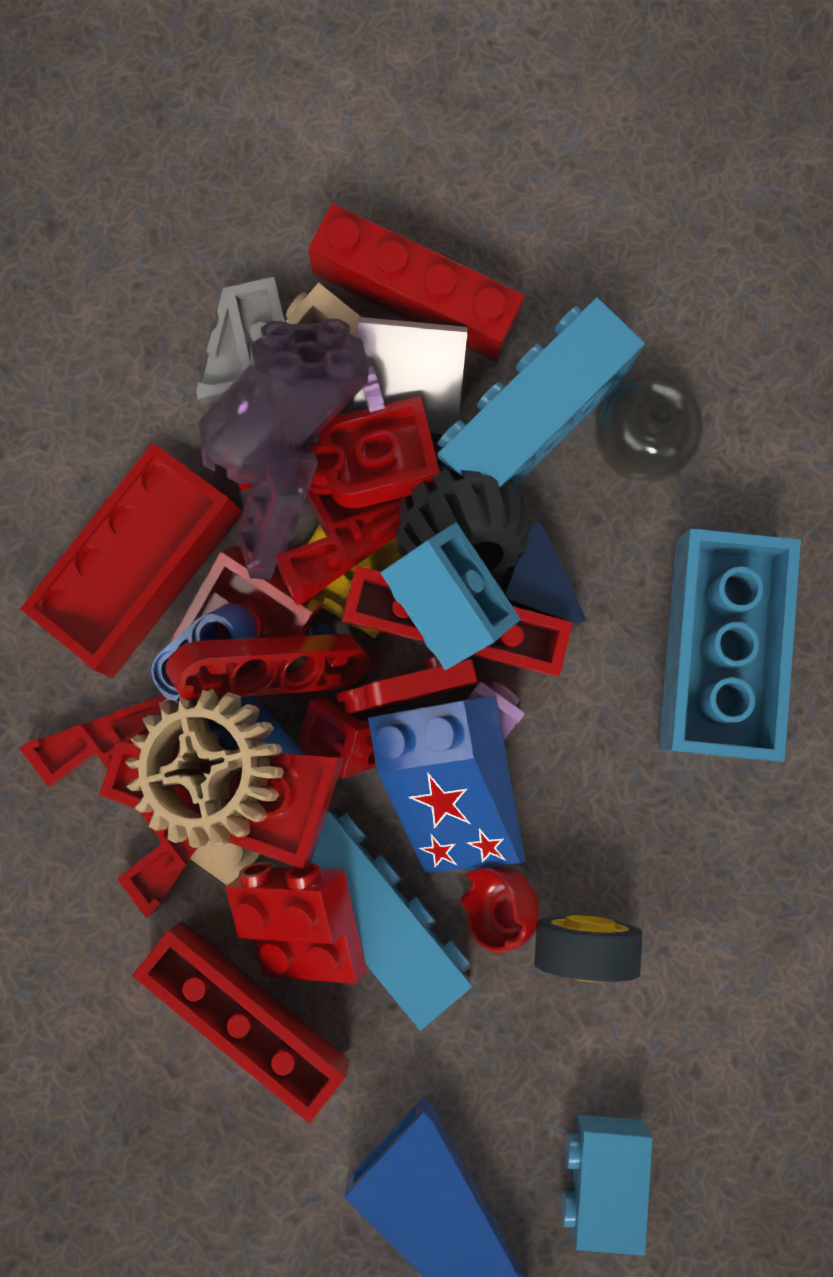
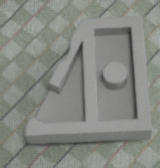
(241, 315)

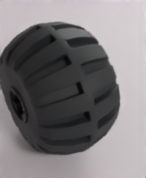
(490, 517)

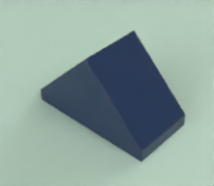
(541, 583)

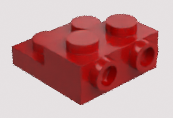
(264, 598)
(298, 922)

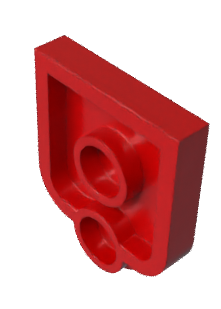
(375, 455)
(410, 686)

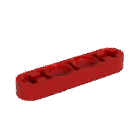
(331, 664)

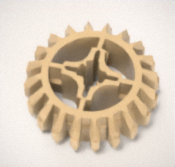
(190, 725)

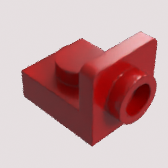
(333, 733)

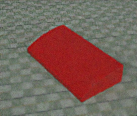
(131, 561)

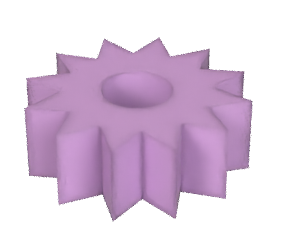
(372, 392)

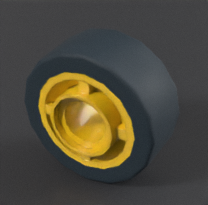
(588, 948)

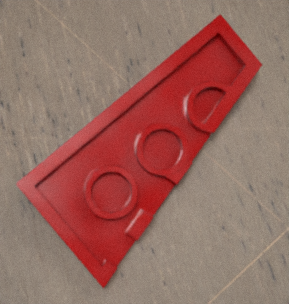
(291, 821)

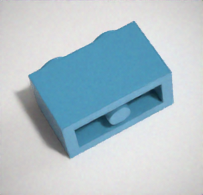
(450, 596)
(608, 1185)

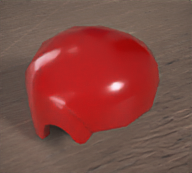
(500, 908)

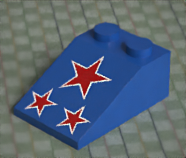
(450, 783)

